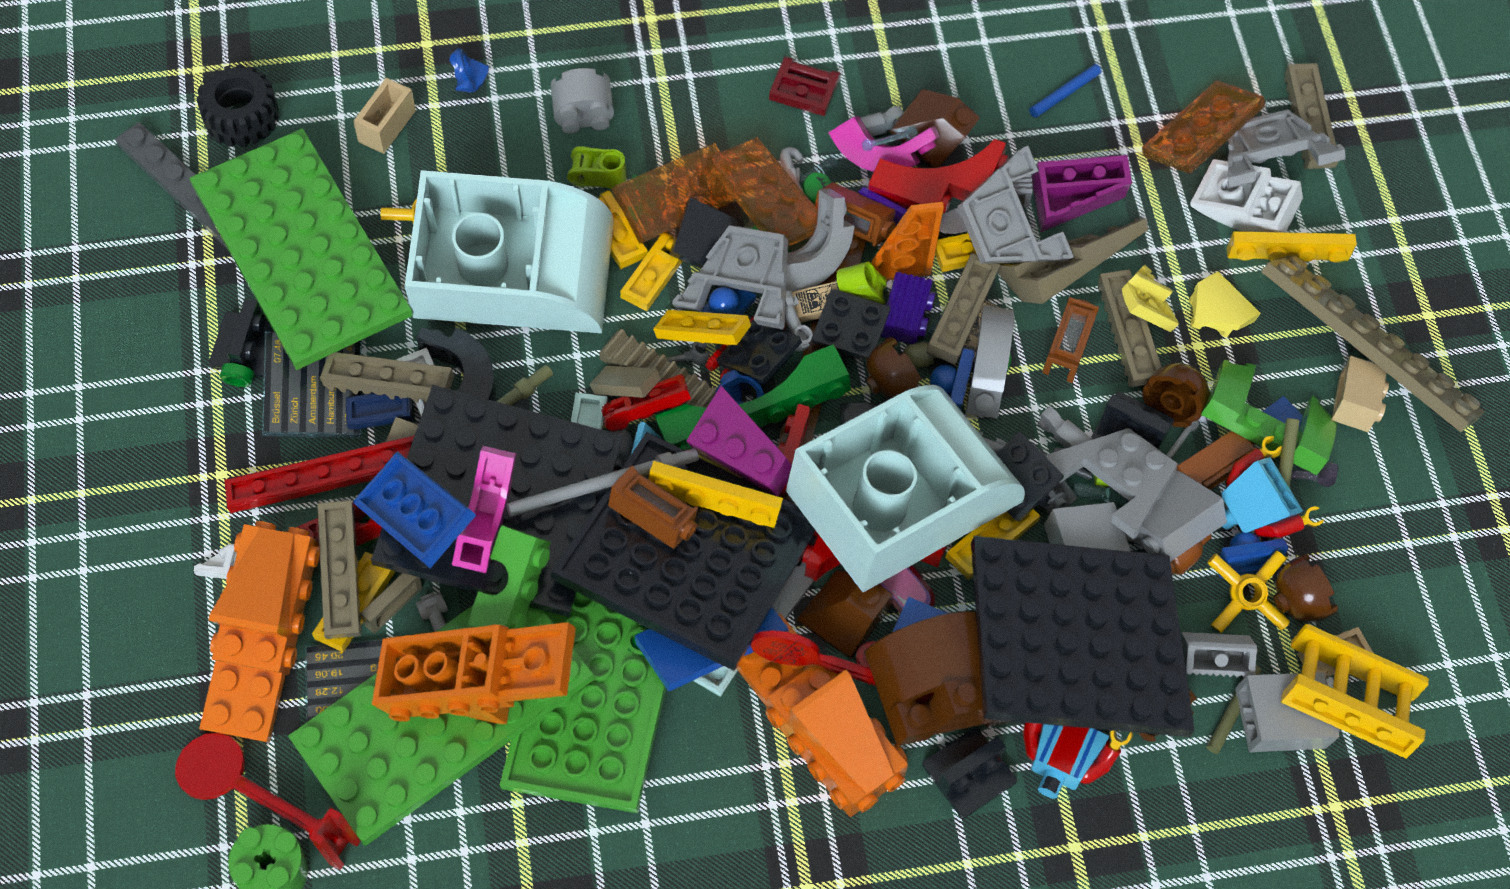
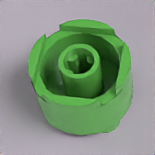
(260, 846)

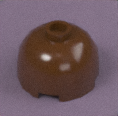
(890, 371)
(1177, 392)
(1304, 591)

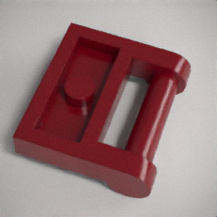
(803, 92)

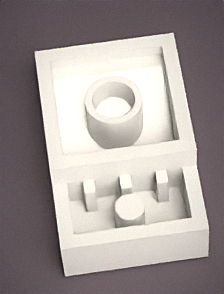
(1249, 207)

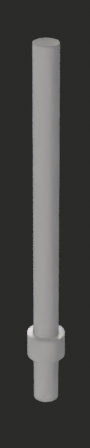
(596, 483)

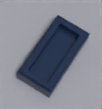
(376, 410)

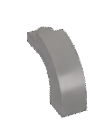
(825, 249)
(990, 361)

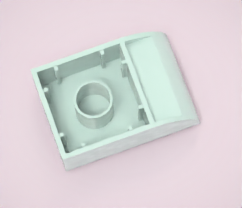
(508, 253)
(899, 484)

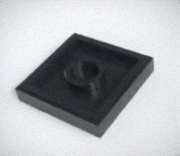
(699, 232)

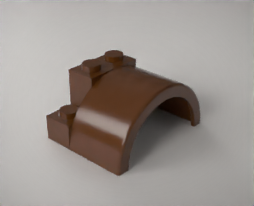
(927, 658)

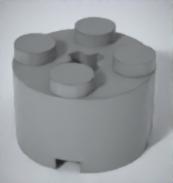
(582, 100)

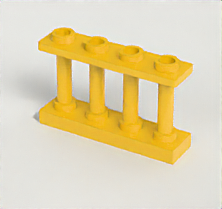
(1346, 712)

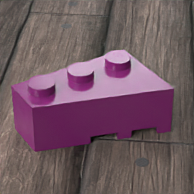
(1078, 187)
(739, 445)

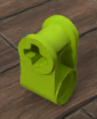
(597, 167)
(862, 281)

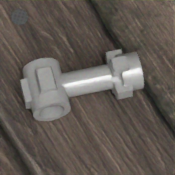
(794, 323)
(431, 608)

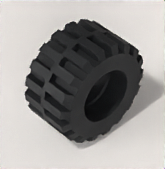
(234, 87)

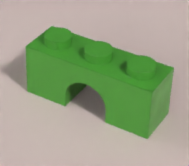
(524, 559)

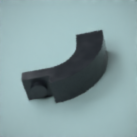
(464, 354)

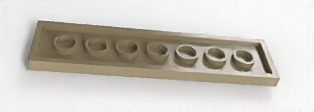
(1380, 347)

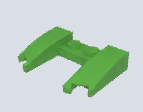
(1228, 408)

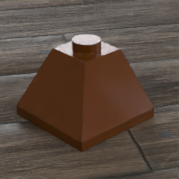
(948, 115)
(844, 613)

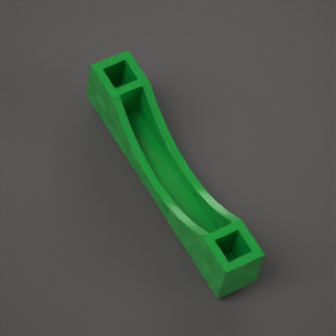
(815, 380)

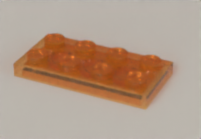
(1203, 126)
(765, 191)
(658, 197)

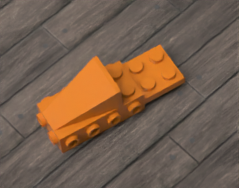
(258, 628)
(472, 671)
(828, 728)

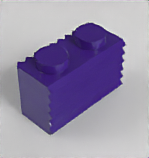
(907, 305)

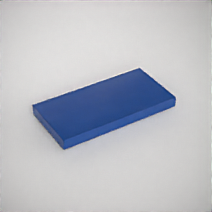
(414, 509)
(681, 665)

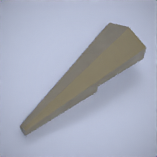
(1042, 280)

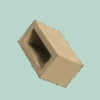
(384, 115)
(1360, 394)

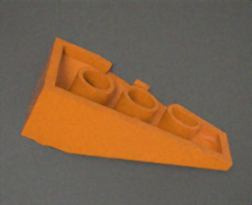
(911, 243)

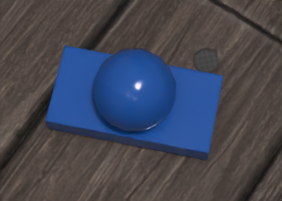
(729, 301)
(953, 380)
(1248, 554)

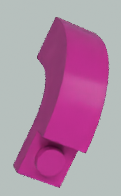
(853, 132)
(488, 502)

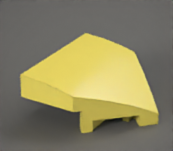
(1147, 300)
(1220, 306)

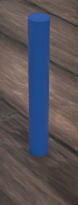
(1065, 90)

